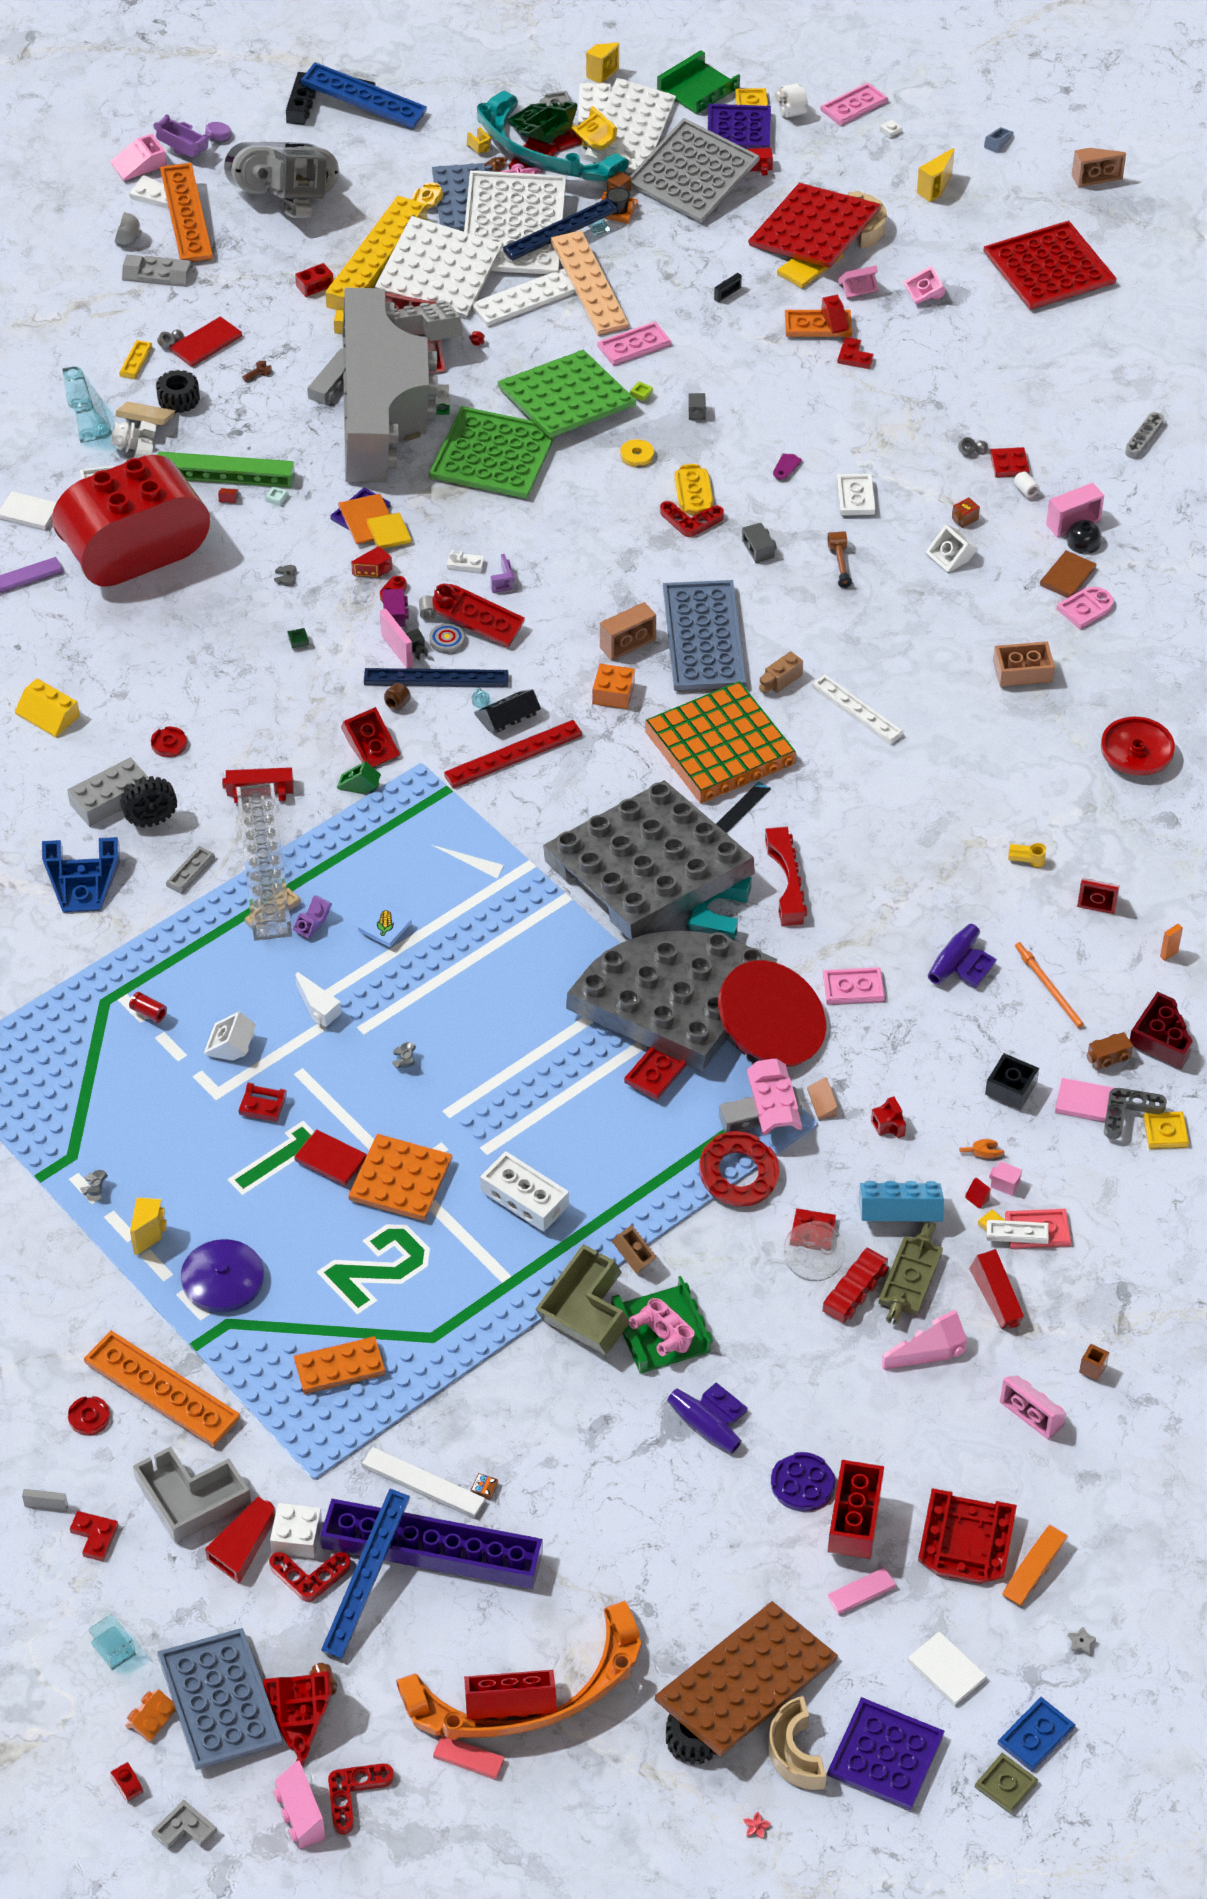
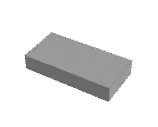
(45, 1500)

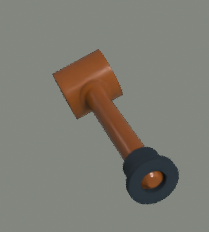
(838, 542)

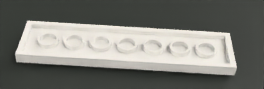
(523, 298)

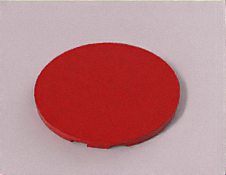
(772, 1012)

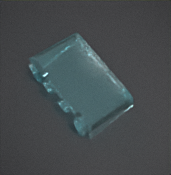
(80, 393)

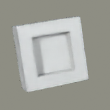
(890, 128)

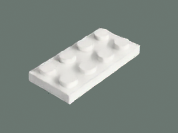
(592, 95)

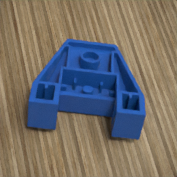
(81, 882)

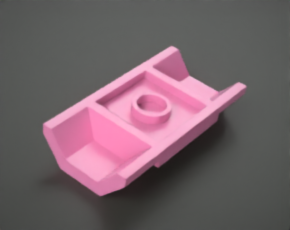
(773, 1095)

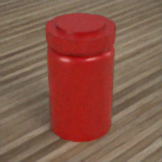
(148, 1007)

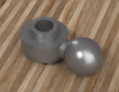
(167, 339)
(980, 447)

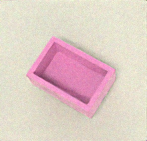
(1075, 505)

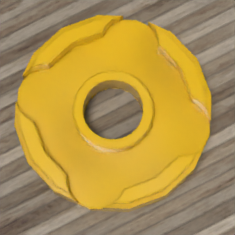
(433, 190)
(632, 446)

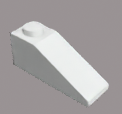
(320, 1004)

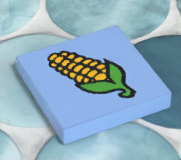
(385, 925)

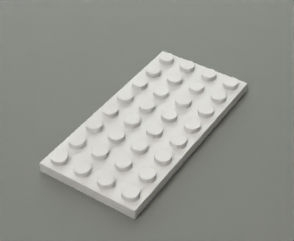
(639, 119)

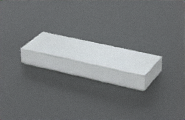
(1017, 1231)

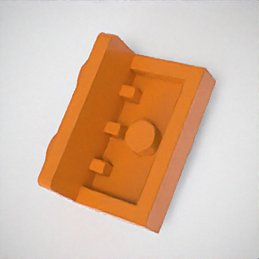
(151, 1715)

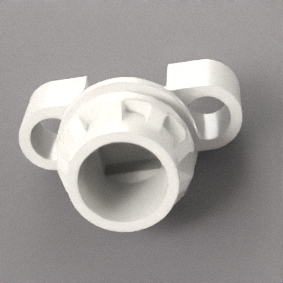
(134, 438)

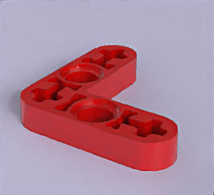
(712, 515)
(306, 1580)
(349, 1784)

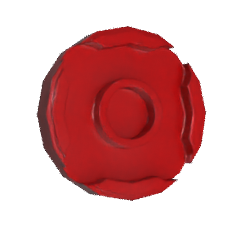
(168, 741)
(88, 1415)

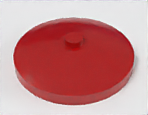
(1137, 746)

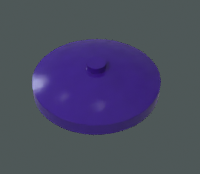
(222, 1275)

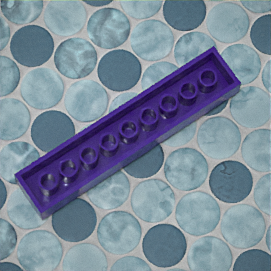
(438, 1544)

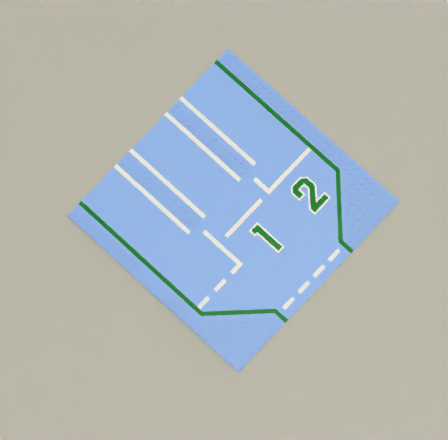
(493, 1072)

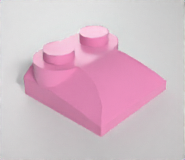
(925, 286)

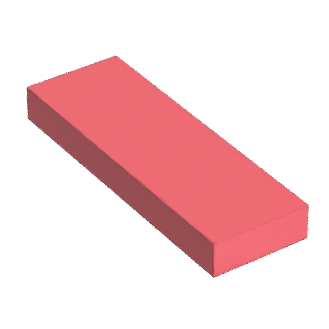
(468, 1757)

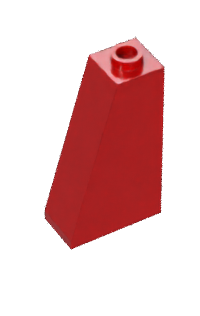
(997, 1289)
(240, 1541)

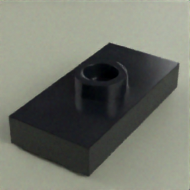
(727, 287)

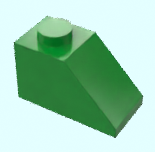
(359, 779)

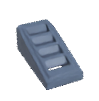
(997, 139)

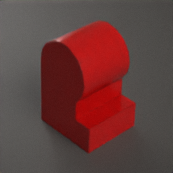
(126, 1781)

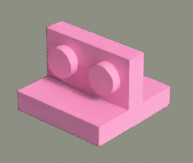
(859, 281)

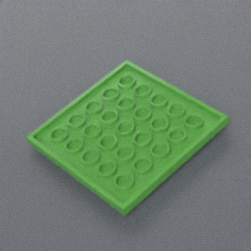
(566, 393)
(492, 453)

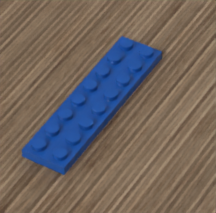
(364, 95)

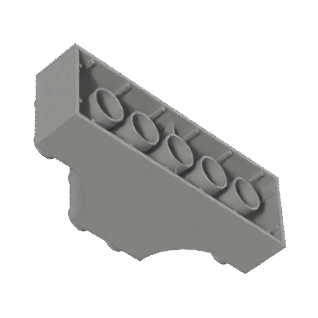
(382, 383)

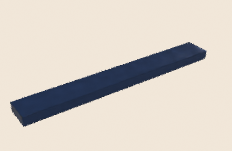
(567, 225)
(436, 677)

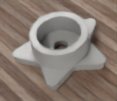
(1081, 1646)

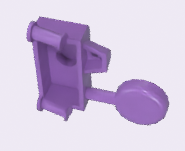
(186, 140)

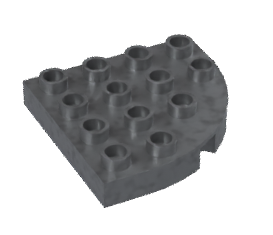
(663, 991)

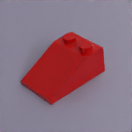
(370, 738)

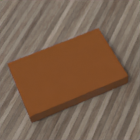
(1068, 574)

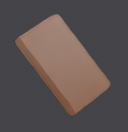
(823, 1099)

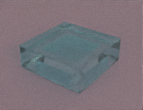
(599, 227)

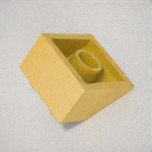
(602, 61)
(147, 1224)

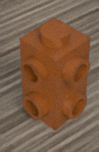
(1109, 1050)

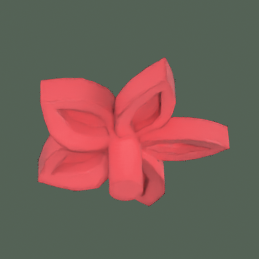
(756, 1825)

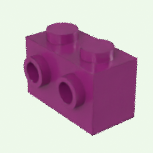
(395, 603)

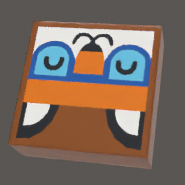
(484, 1486)

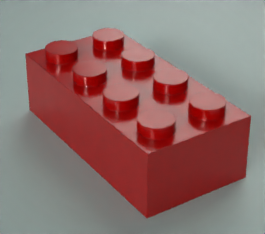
(510, 1694)

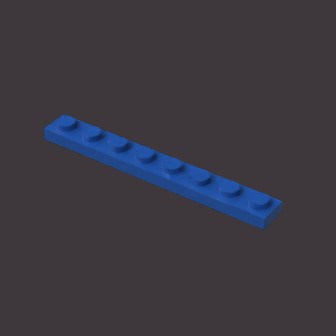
(365, 1574)

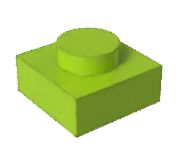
(641, 391)

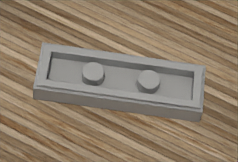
(190, 870)

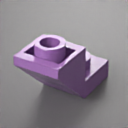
(316, 915)

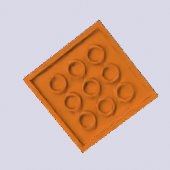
(400, 1177)

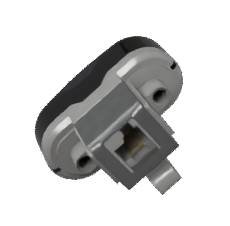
(284, 169)

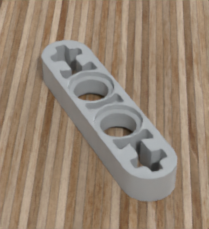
(1145, 435)

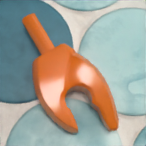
(980, 1149)

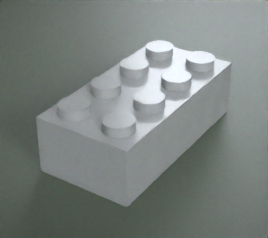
(102, 793)

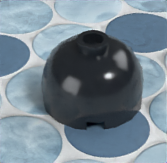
(1084, 536)

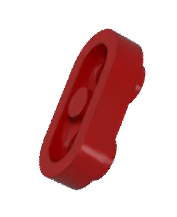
(395, 582)

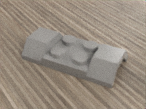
(156, 270)

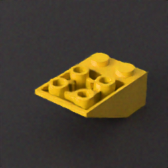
(935, 175)

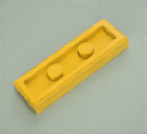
(135, 359)

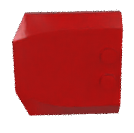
(966, 1537)

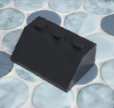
(509, 710)

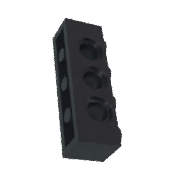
(299, 102)

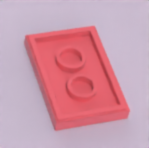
(1057, 1226)

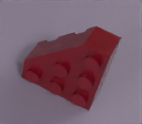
(1162, 1032)

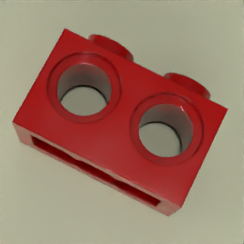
(314, 279)

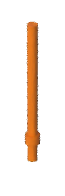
(1029, 959)

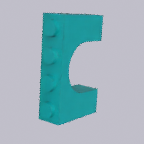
(708, 922)

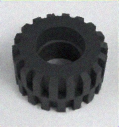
(178, 391)
(683, 1746)

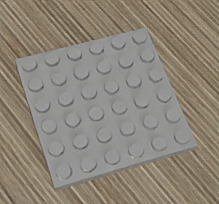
(693, 170)

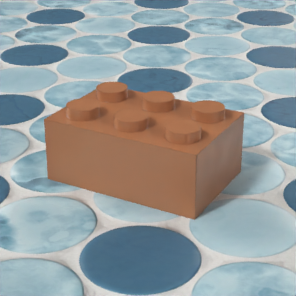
(627, 631)
(1023, 664)

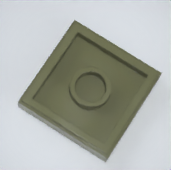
(1006, 1783)

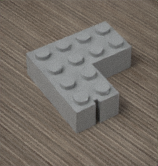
(434, 320)
(188, 1502)

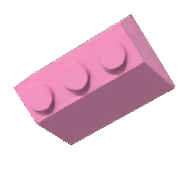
(1032, 1406)
(299, 1806)

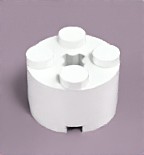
(791, 100)

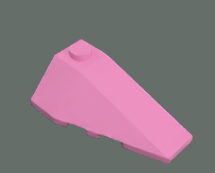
(937, 1343)

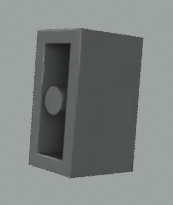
(758, 542)

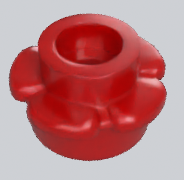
(477, 338)

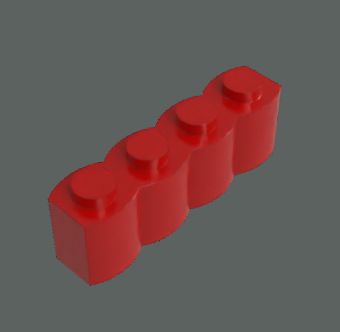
(855, 1285)

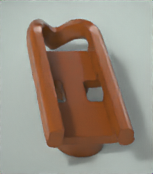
(497, 163)

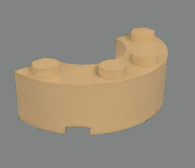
(876, 227)
(786, 1758)

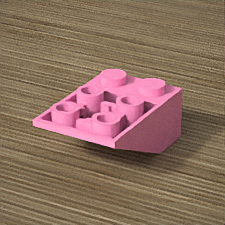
(140, 158)

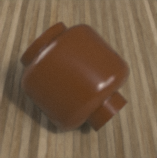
(397, 696)

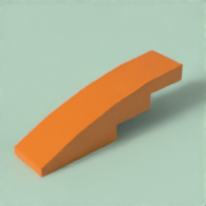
(1034, 1565)

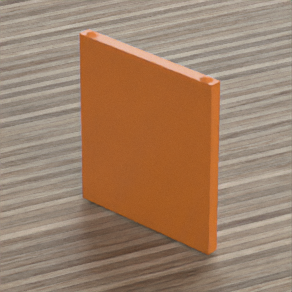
(358, 511)

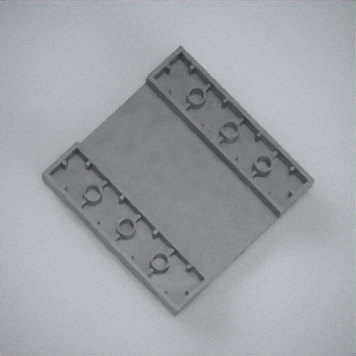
(650, 858)

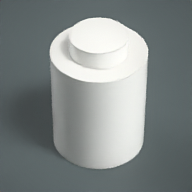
(1026, 484)

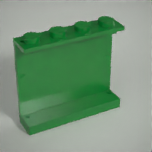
(696, 83)
(644, 1341)

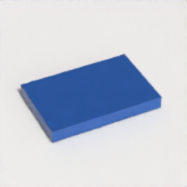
(1036, 1734)

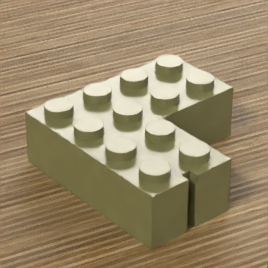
(577, 1305)

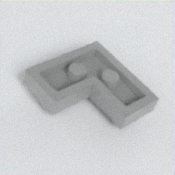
(184, 1820)

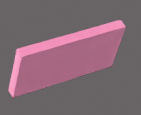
(854, 104)
(634, 343)

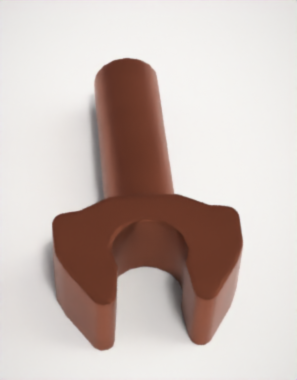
(260, 369)

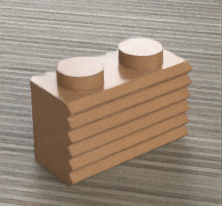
(634, 1249)

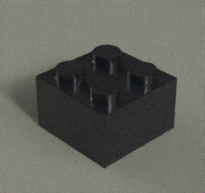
(1012, 1081)

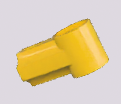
(1033, 854)

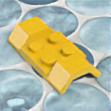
(596, 130)

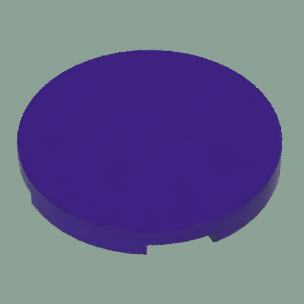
(802, 1481)

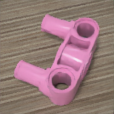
(666, 1324)

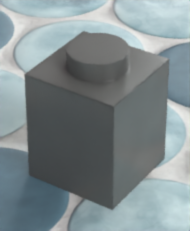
(697, 406)

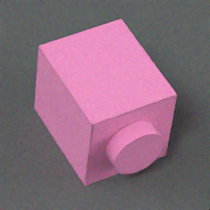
(1005, 1178)

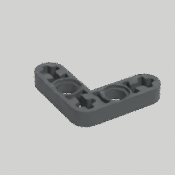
(1121, 1104)

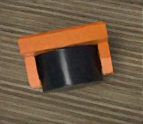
(621, 199)

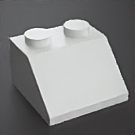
(951, 549)
(230, 1037)

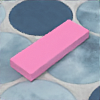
(861, 1591)

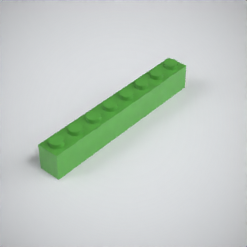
(233, 469)

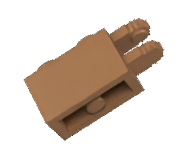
(781, 673)

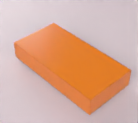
(1171, 942)

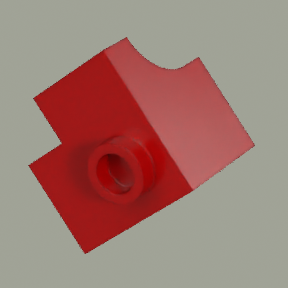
(889, 1118)

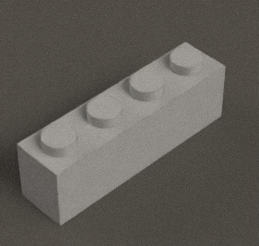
(328, 381)
(742, 1114)

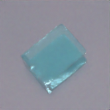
(112, 1642)

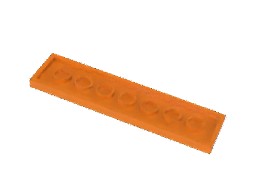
(186, 212)
(162, 1388)

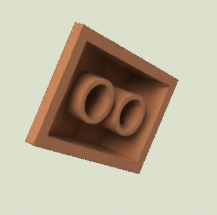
(1097, 166)

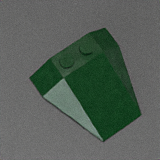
(544, 121)

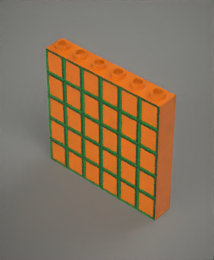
(720, 742)

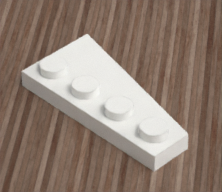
(149, 191)

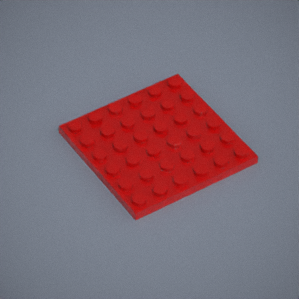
(814, 224)
(1049, 264)

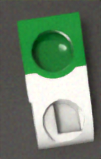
(443, 399)

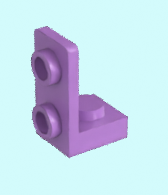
(503, 581)

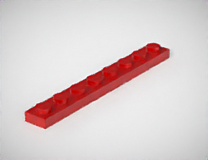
(512, 754)

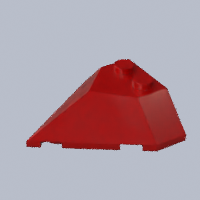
(299, 1707)

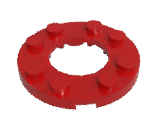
(745, 1144)

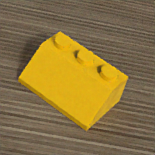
(47, 708)

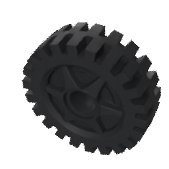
(148, 801)

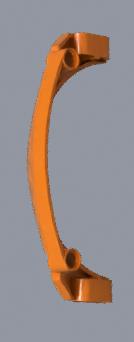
(616, 1664)

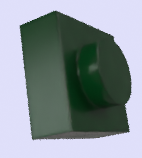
(298, 638)

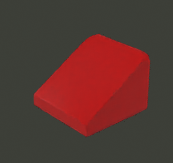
(228, 495)
(978, 1193)

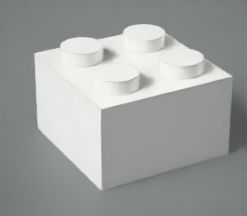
(296, 1530)

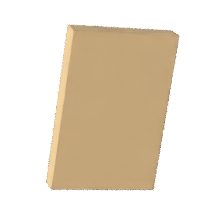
(145, 413)

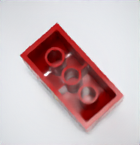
(856, 1509)

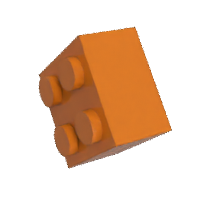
(613, 686)

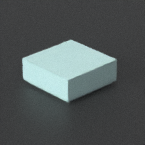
(276, 496)

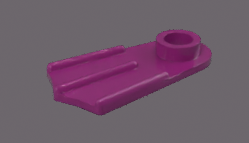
(786, 465)

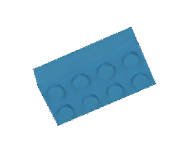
(901, 1201)

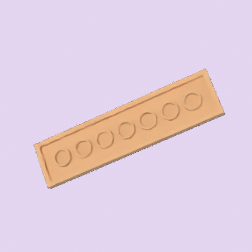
(589, 282)

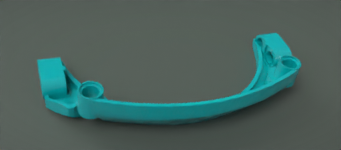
(494, 117)

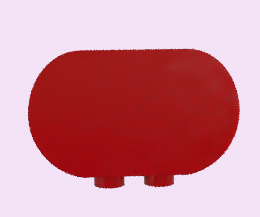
(131, 519)

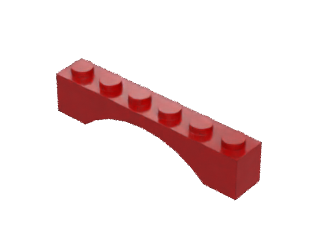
(779, 847)

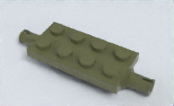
(911, 1274)

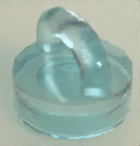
(480, 698)

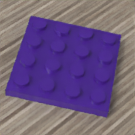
(741, 124)
(885, 1753)

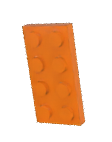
(812, 324)
(339, 1365)

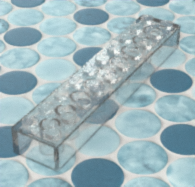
(264, 862)

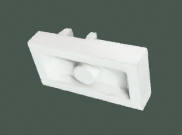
(465, 562)

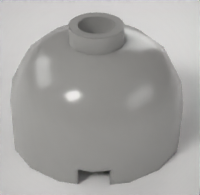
(128, 230)

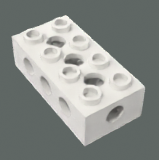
(524, 1191)

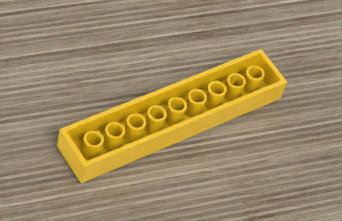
(374, 252)

